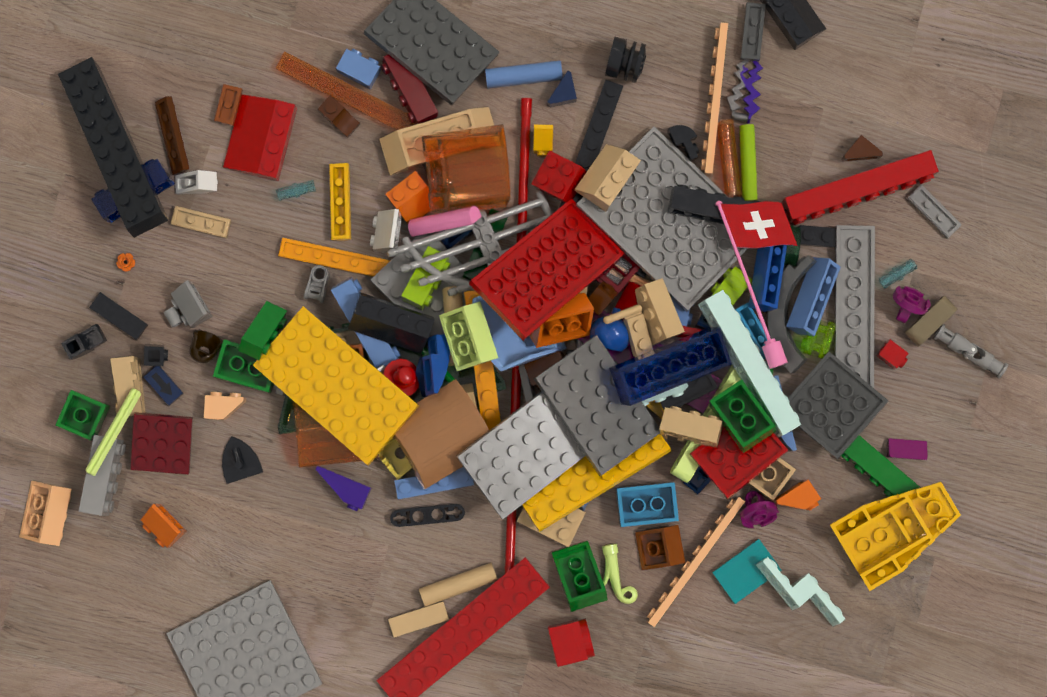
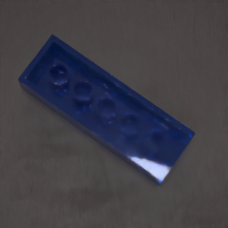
(670, 366)

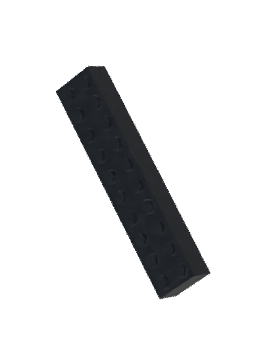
(113, 147)

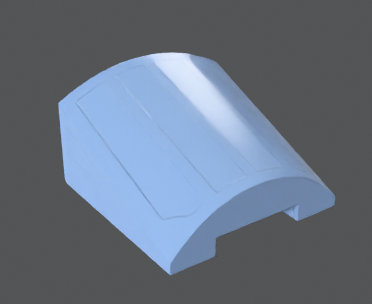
(509, 346)

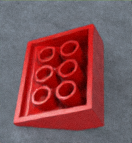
(260, 137)

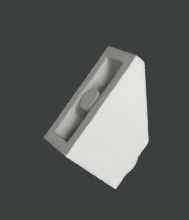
(196, 182)

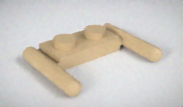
(636, 327)

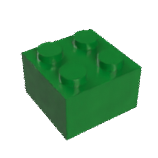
(82, 415)

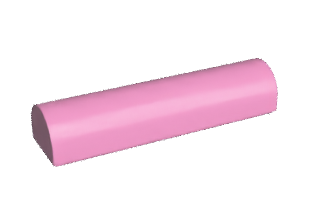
(444, 221)

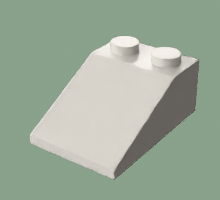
(387, 230)

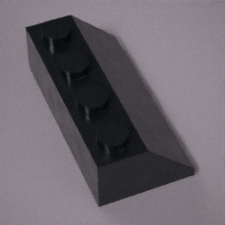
(795, 20)
(391, 323)

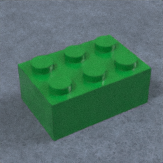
(239, 368)
(742, 416)

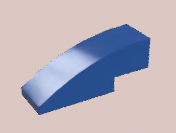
(435, 363)

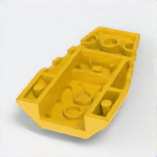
(894, 531)

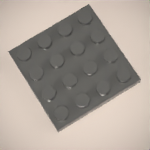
(835, 405)

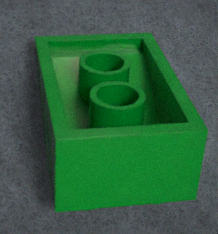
(579, 576)

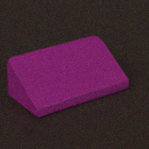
(907, 449)

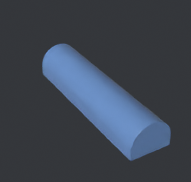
(523, 74)

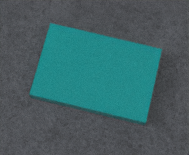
(740, 574)

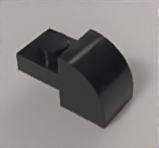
(682, 136)
(84, 342)

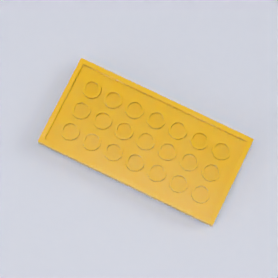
(336, 385)
(583, 484)

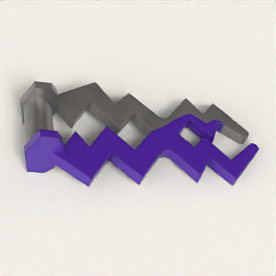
(745, 83)

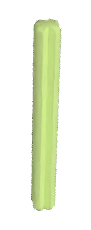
(113, 432)

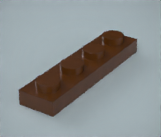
(172, 135)

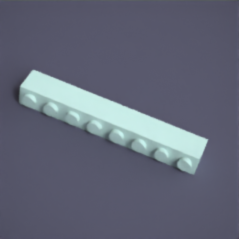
(749, 363)

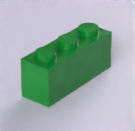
(263, 330)

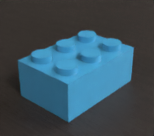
(647, 504)

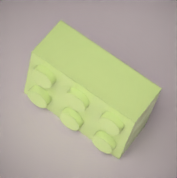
(468, 336)

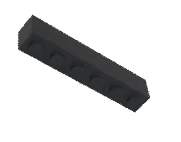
(700, 204)

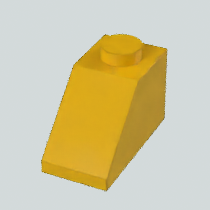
(543, 140)

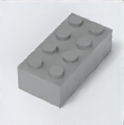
(99, 489)

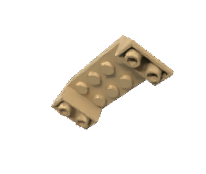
(405, 148)

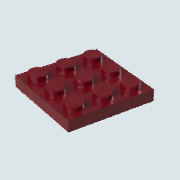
(161, 443)

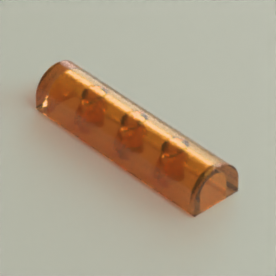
(729, 158)

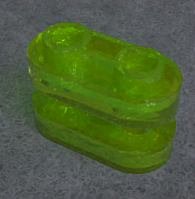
(808, 344)

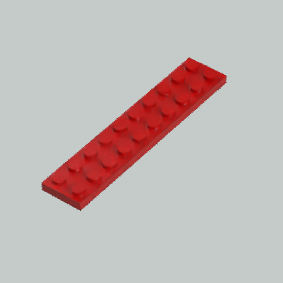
(464, 632)

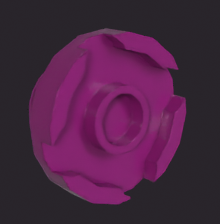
(910, 302)
(760, 513)

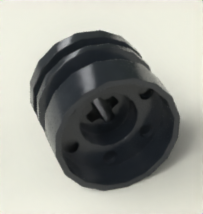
(625, 59)

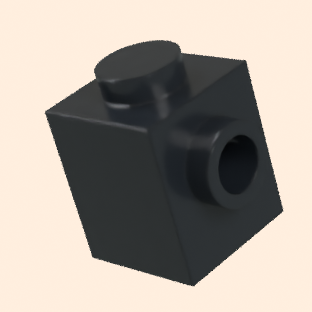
(155, 355)

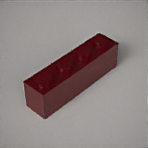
(410, 90)

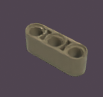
(931, 321)

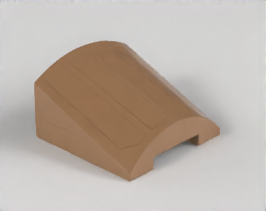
(439, 432)

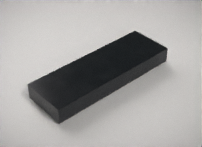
(118, 316)

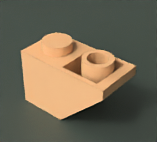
(222, 407)

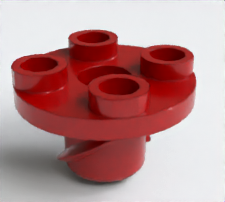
(403, 375)

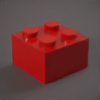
(558, 177)

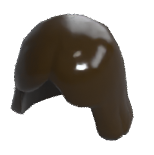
(204, 339)

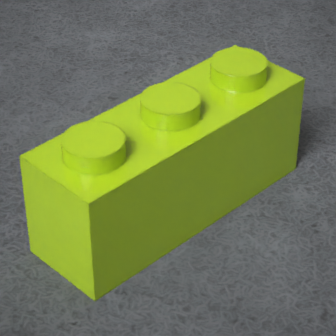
(421, 295)

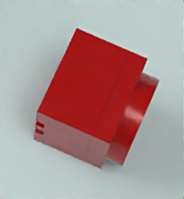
(571, 642)

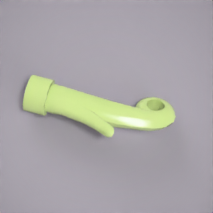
(612, 572)

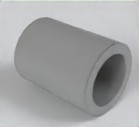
(173, 317)

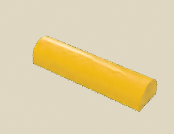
(340, 202)

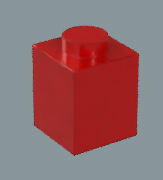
(893, 355)

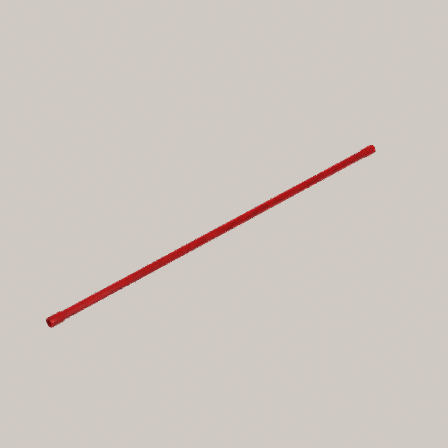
(526, 113)

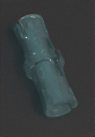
(296, 190)
(897, 273)

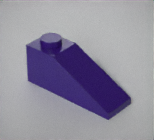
(348, 490)

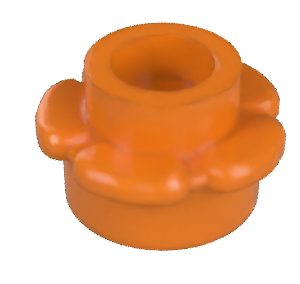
(130, 262)

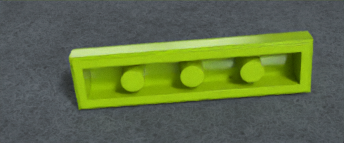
(748, 162)

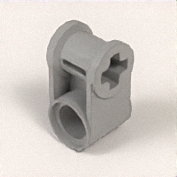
(317, 285)

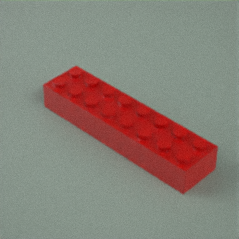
(862, 186)

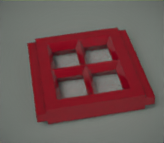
(619, 273)

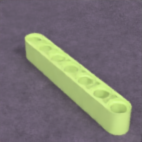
(685, 465)

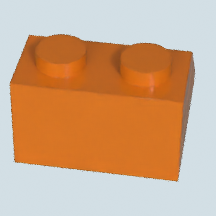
(410, 197)
(800, 496)
(162, 525)

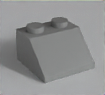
(191, 304)

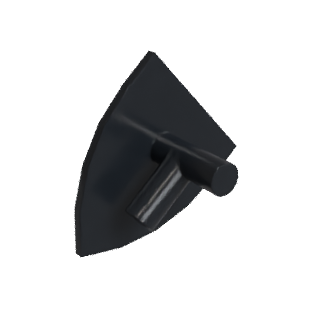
(239, 461)

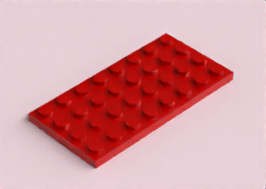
(546, 269)

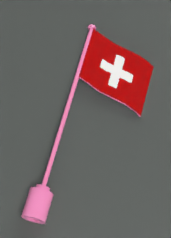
(758, 227)

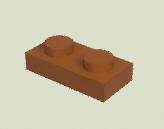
(228, 105)

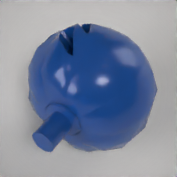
(612, 335)

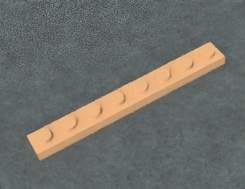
(715, 91)
(699, 554)

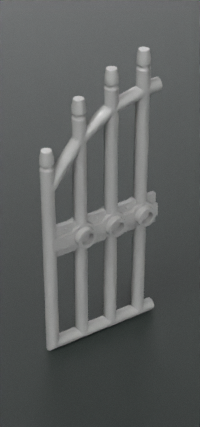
(485, 239)

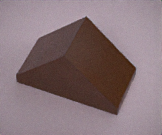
(862, 150)

